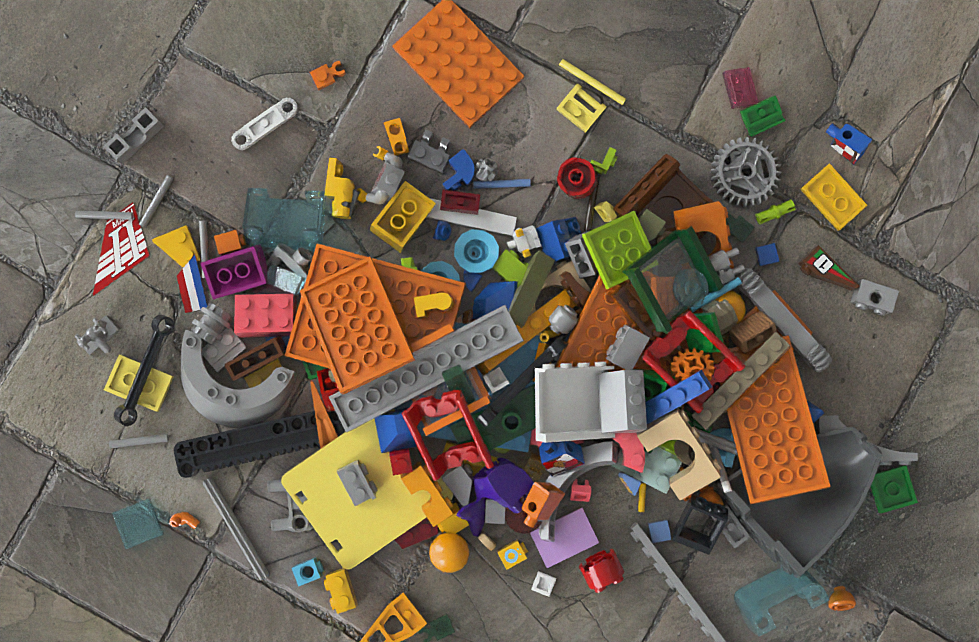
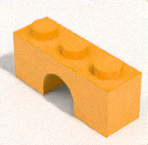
(437, 507)

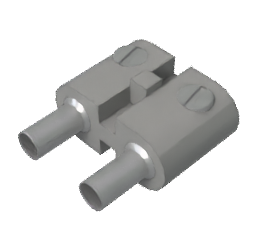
(721, 265)

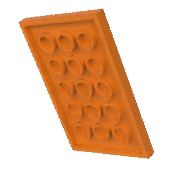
(458, 62)
(356, 325)

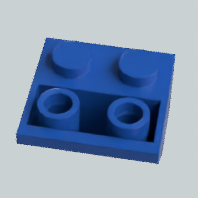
(555, 235)

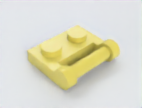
(579, 113)

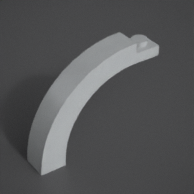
(594, 456)

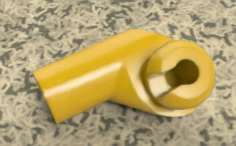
(549, 334)

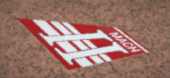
(121, 249)

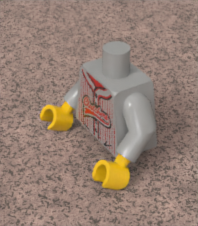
(387, 180)

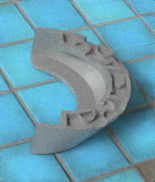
(228, 405)

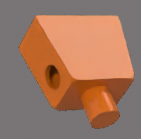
(541, 502)

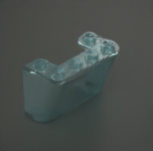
(284, 220)
(772, 589)

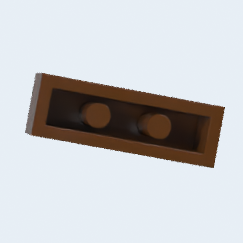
(256, 358)

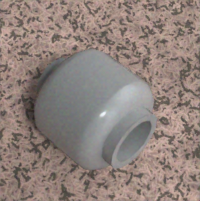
(563, 319)

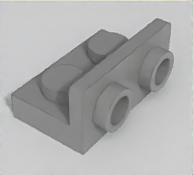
(357, 483)

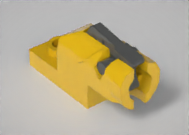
(340, 190)

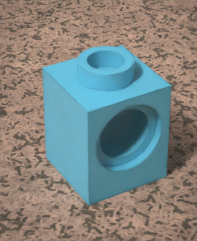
(299, 573)

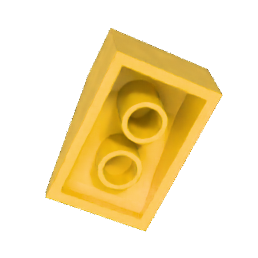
(402, 216)

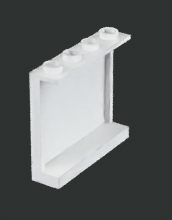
(568, 402)

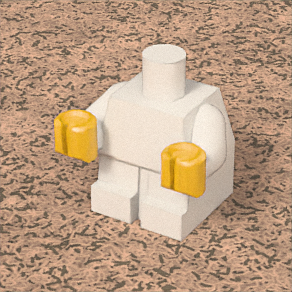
(524, 240)

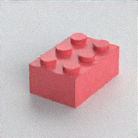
(264, 315)

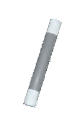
(724, 479)

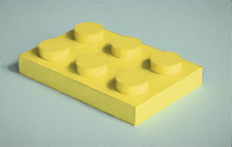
(153, 390)

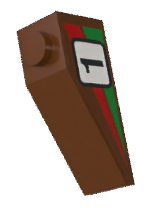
(823, 267)

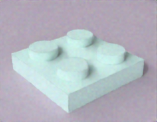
(658, 469)

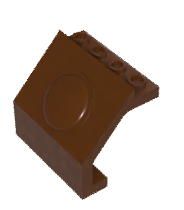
(662, 193)

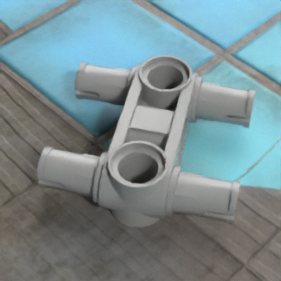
(294, 511)

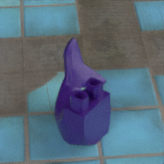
(501, 483)

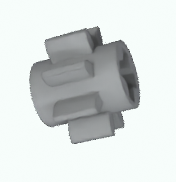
(486, 169)

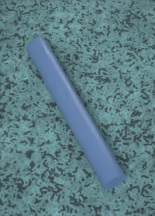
(502, 183)

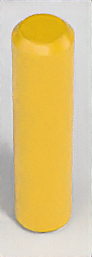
(642, 495)

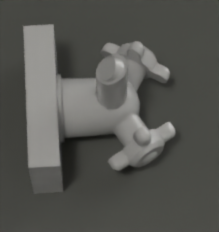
(98, 335)

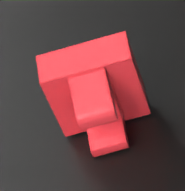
(580, 492)

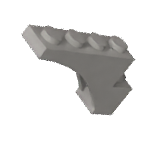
(832, 423)

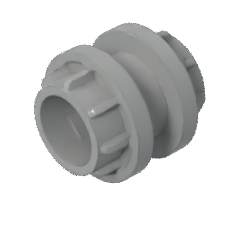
(211, 323)

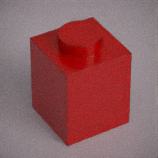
(400, 461)

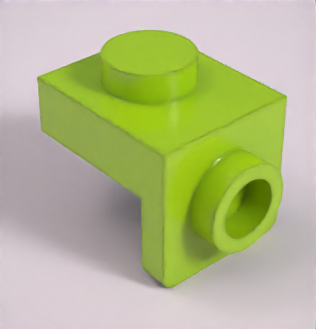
(609, 160)

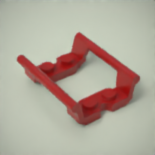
(664, 346)
(454, 456)

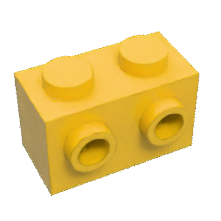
(341, 590)

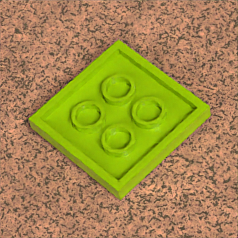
(616, 247)

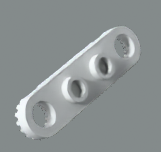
(264, 124)

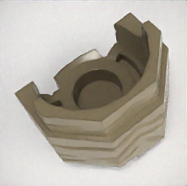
(724, 312)

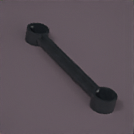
(144, 370)
(525, 378)

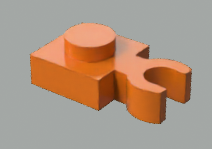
(324, 76)

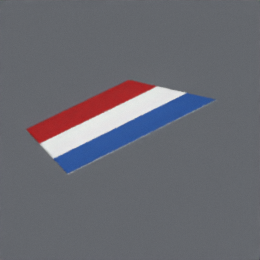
(191, 287)

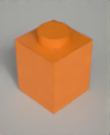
(229, 242)

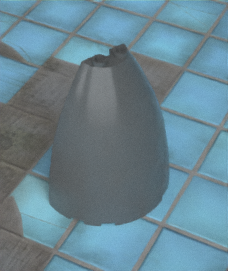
(806, 525)

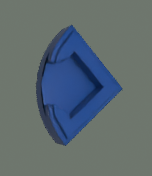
(471, 280)

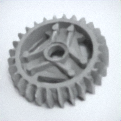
(732, 174)

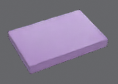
(572, 536)

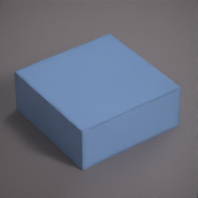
(659, 531)

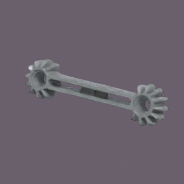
(801, 340)

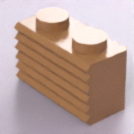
(752, 331)

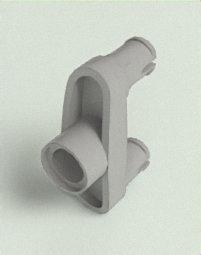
(295, 260)

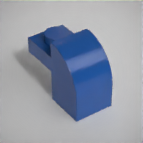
(464, 170)

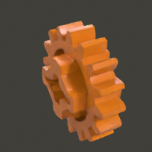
(690, 364)

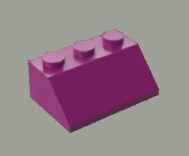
(235, 271)

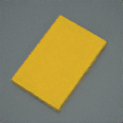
(833, 197)

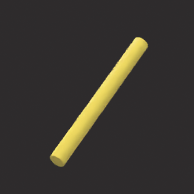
(593, 82)

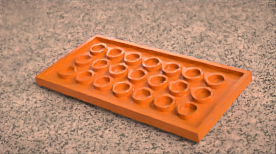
(775, 432)

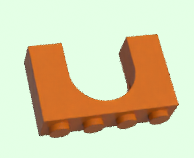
(709, 218)

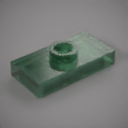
(456, 380)

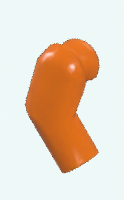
(184, 518)

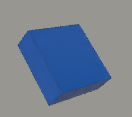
(767, 254)

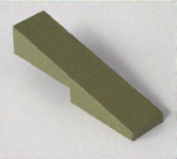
(530, 287)

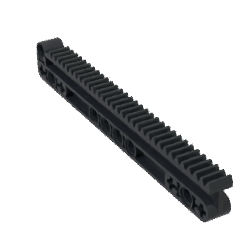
(249, 444)

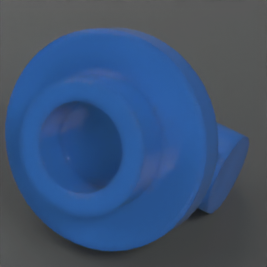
(442, 231)

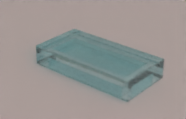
(284, 279)

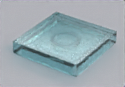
(137, 523)

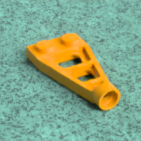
(405, 612)

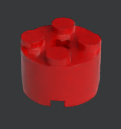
(567, 181)
(602, 570)

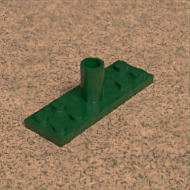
(499, 430)

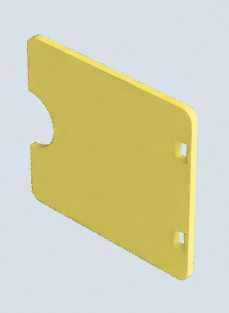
(330, 510)

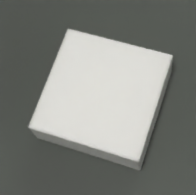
(543, 583)

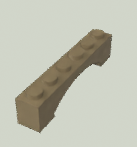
(740, 381)

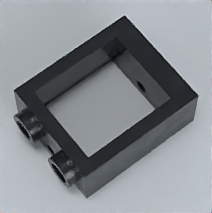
(696, 539)

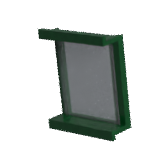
(656, 270)

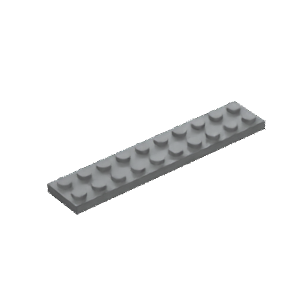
(463, 347)

